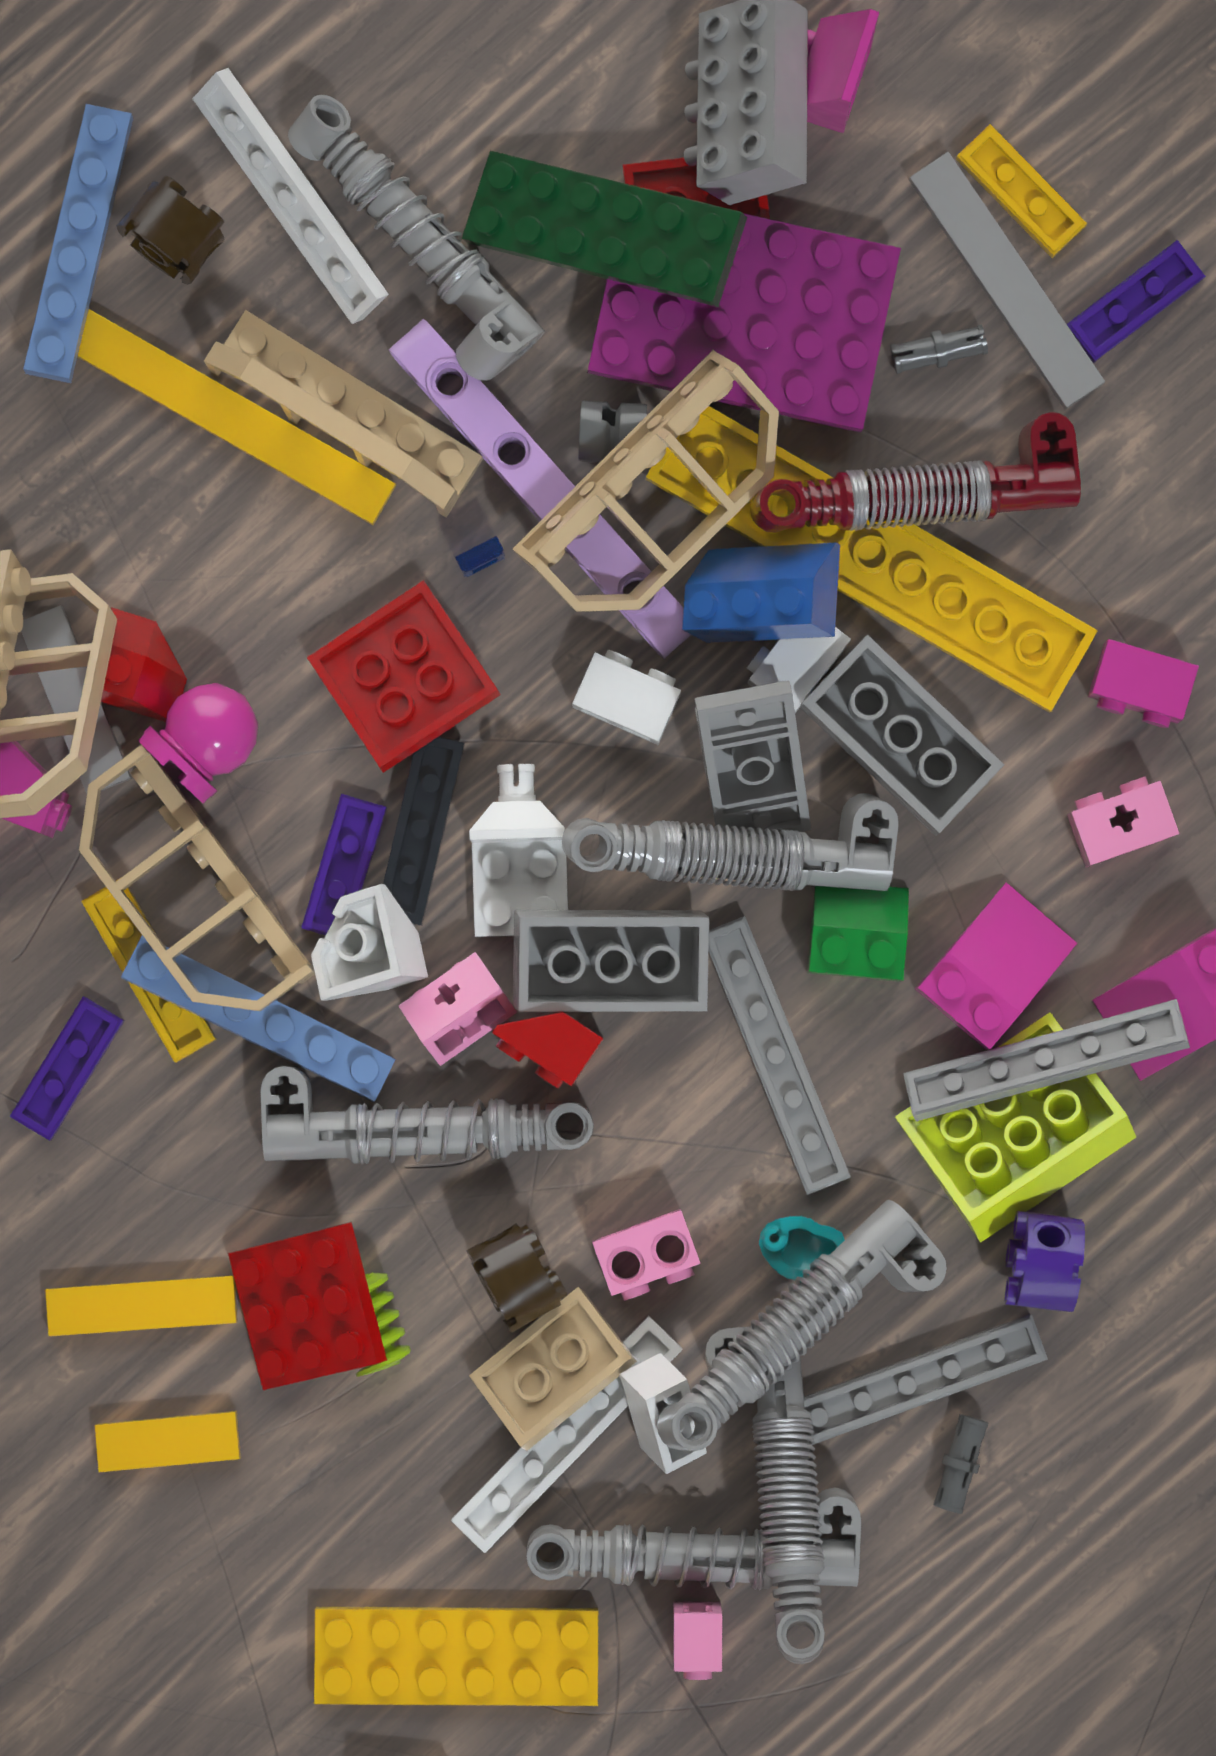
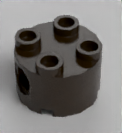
(172, 230)
(515, 1277)

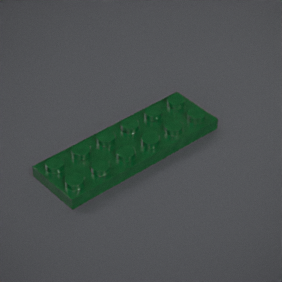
(604, 228)

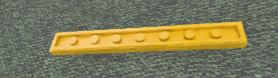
(234, 418)

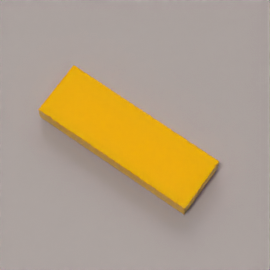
(1021, 191)
(167, 1441)

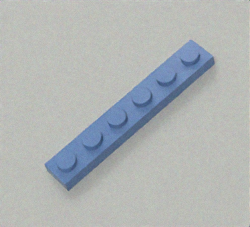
(78, 243)
(274, 1028)

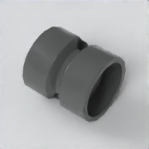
(605, 427)

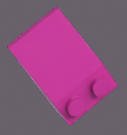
(836, 66)
(996, 966)
(1183, 976)

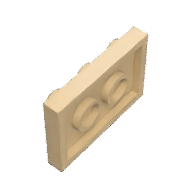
(552, 1369)

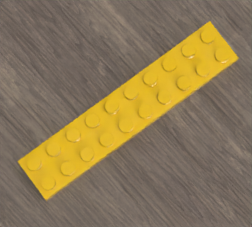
(899, 571)

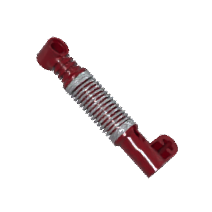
(972, 490)

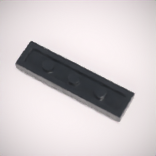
(422, 825)

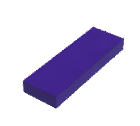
(1135, 301)
(344, 859)
(67, 1068)

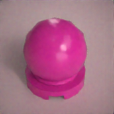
(205, 736)

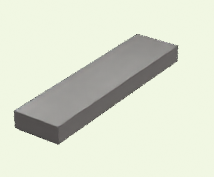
(65, 690)

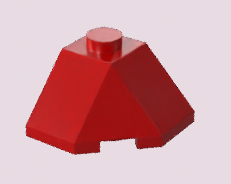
(142, 668)

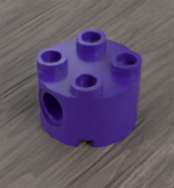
(1045, 1261)

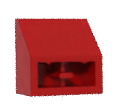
(553, 1042)

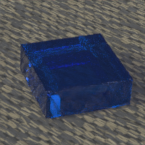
(480, 557)

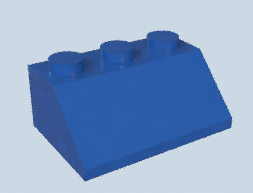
(763, 593)

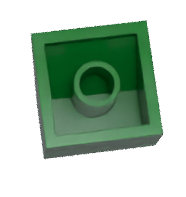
(859, 933)

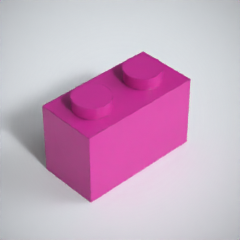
(1142, 683)

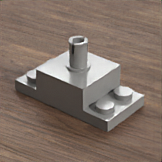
(753, 758)

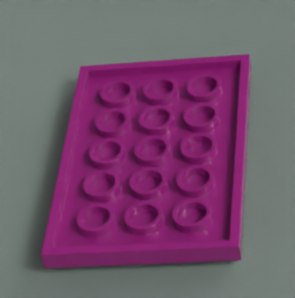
(795, 316)

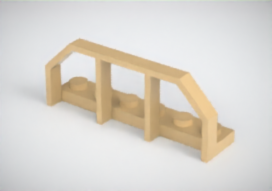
(346, 410)
(640, 450)
(15, 590)
(205, 851)

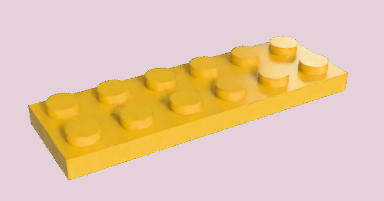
(456, 1656)

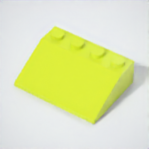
(1020, 1146)

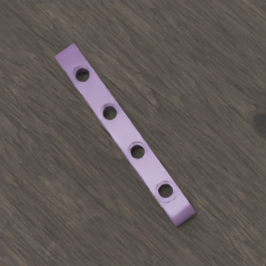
(536, 480)

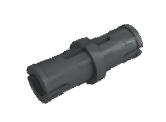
(939, 349)
(960, 1463)

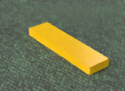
(178, 1028)
(141, 1305)

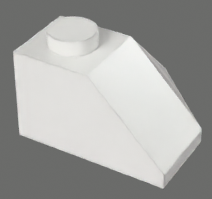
(367, 947)

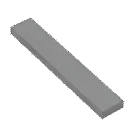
(1006, 280)
(776, 1056)
(1046, 1060)
(924, 1378)

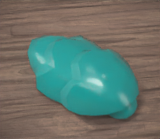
(795, 1243)

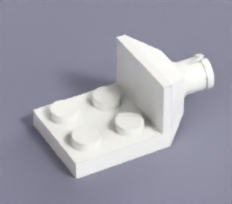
(516, 856)

